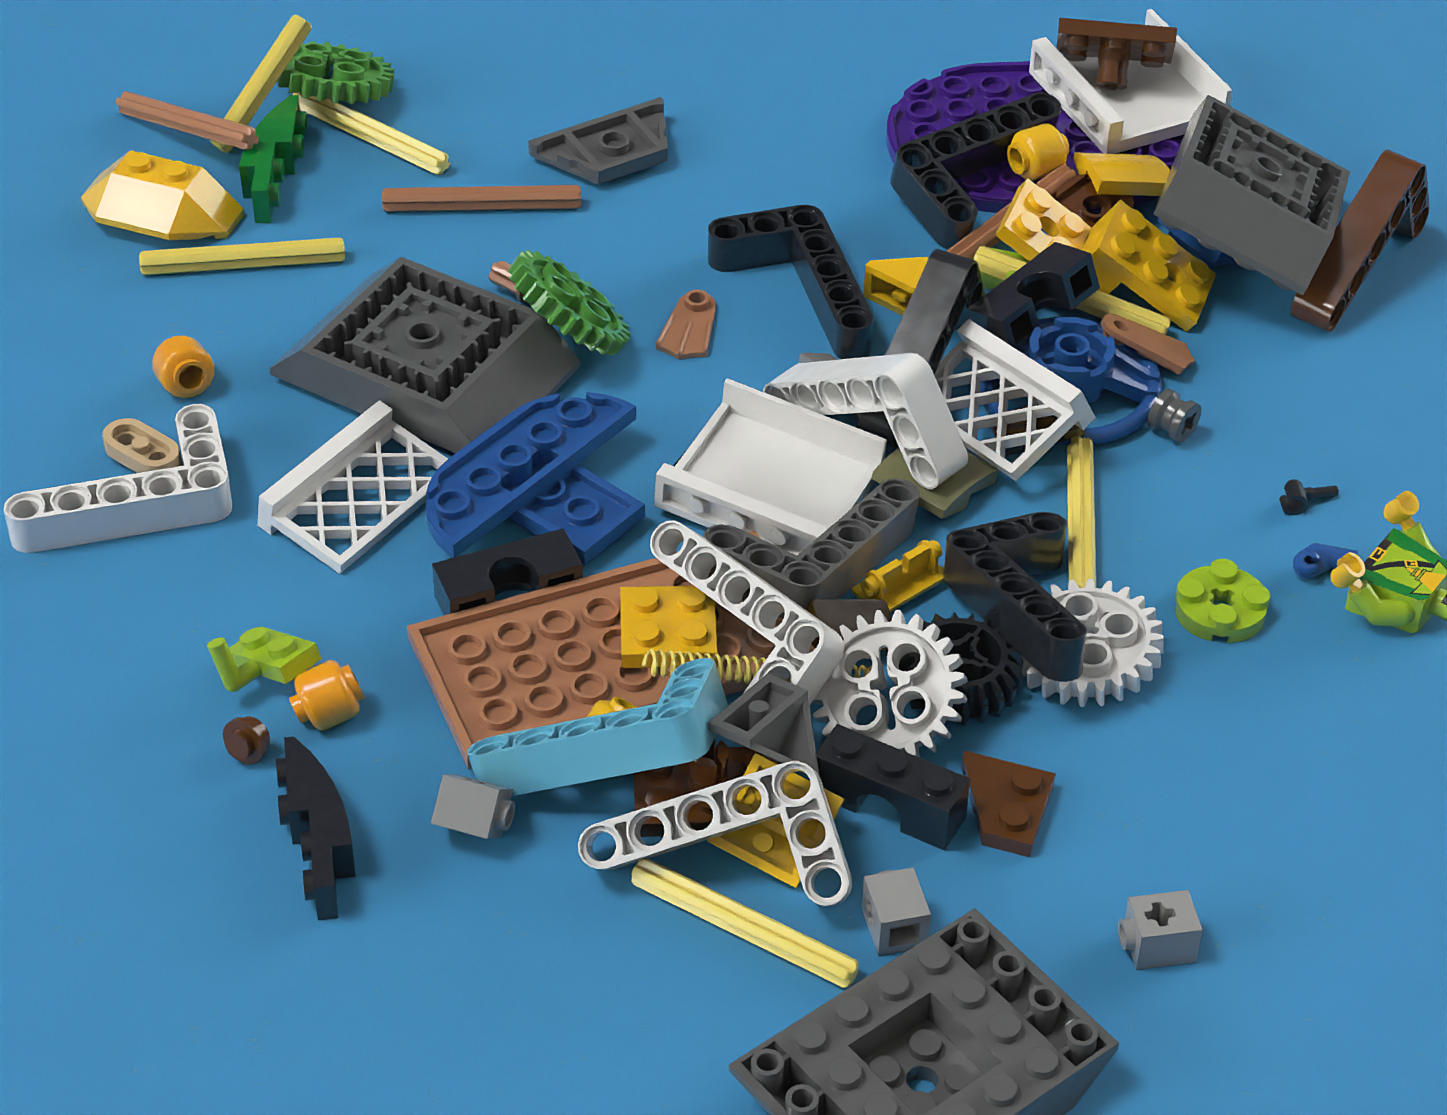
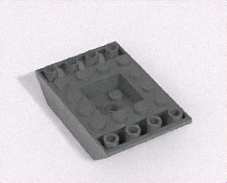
(1253, 195)
(446, 389)
(947, 1012)

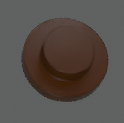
(246, 739)

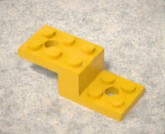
(1122, 250)

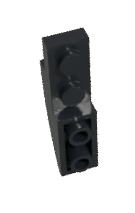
(316, 823)

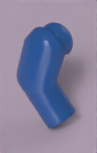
(1318, 559)

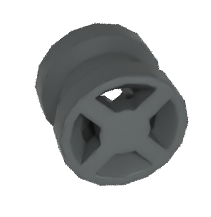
(1174, 415)

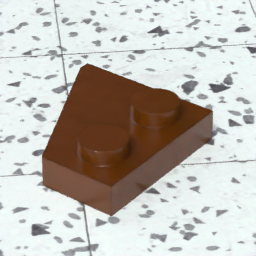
(1007, 801)

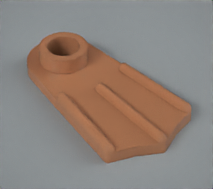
(689, 326)
(1149, 343)

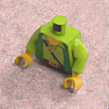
(1401, 578)

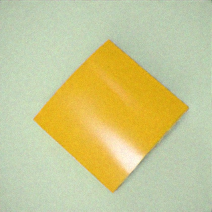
(1123, 173)
(766, 843)

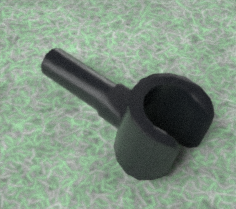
(1297, 496)

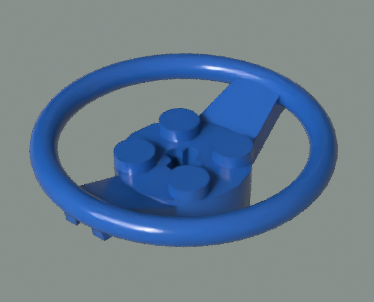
(1091, 362)

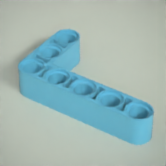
(608, 743)

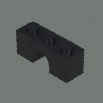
(1052, 278)
(518, 565)
(927, 796)

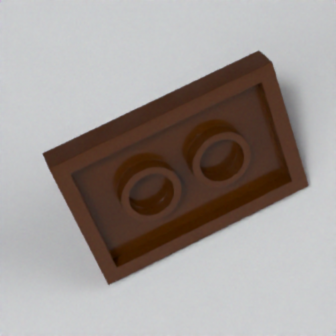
(1115, 46)
(673, 781)

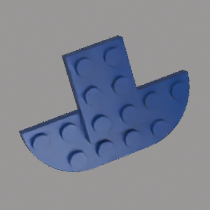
(532, 475)

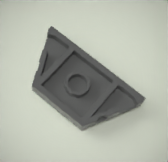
(609, 144)

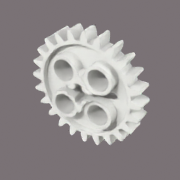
(1119, 645)
(929, 681)

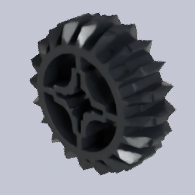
(988, 663)

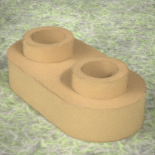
(139, 446)

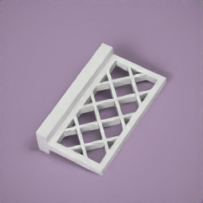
(1026, 379)
(326, 471)

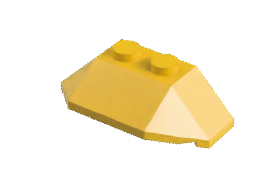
(161, 199)

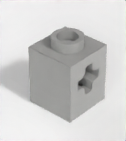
(473, 806)
(895, 910)
(1160, 929)

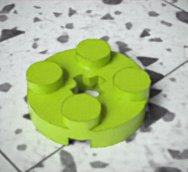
(1224, 583)

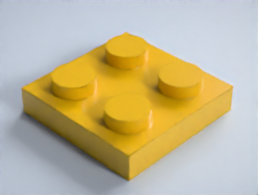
(665, 620)

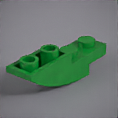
(273, 157)

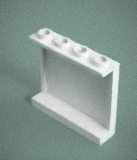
(1150, 108)
(770, 469)

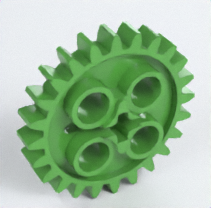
(354, 75)
(569, 302)

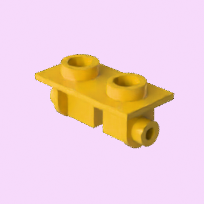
(904, 578)

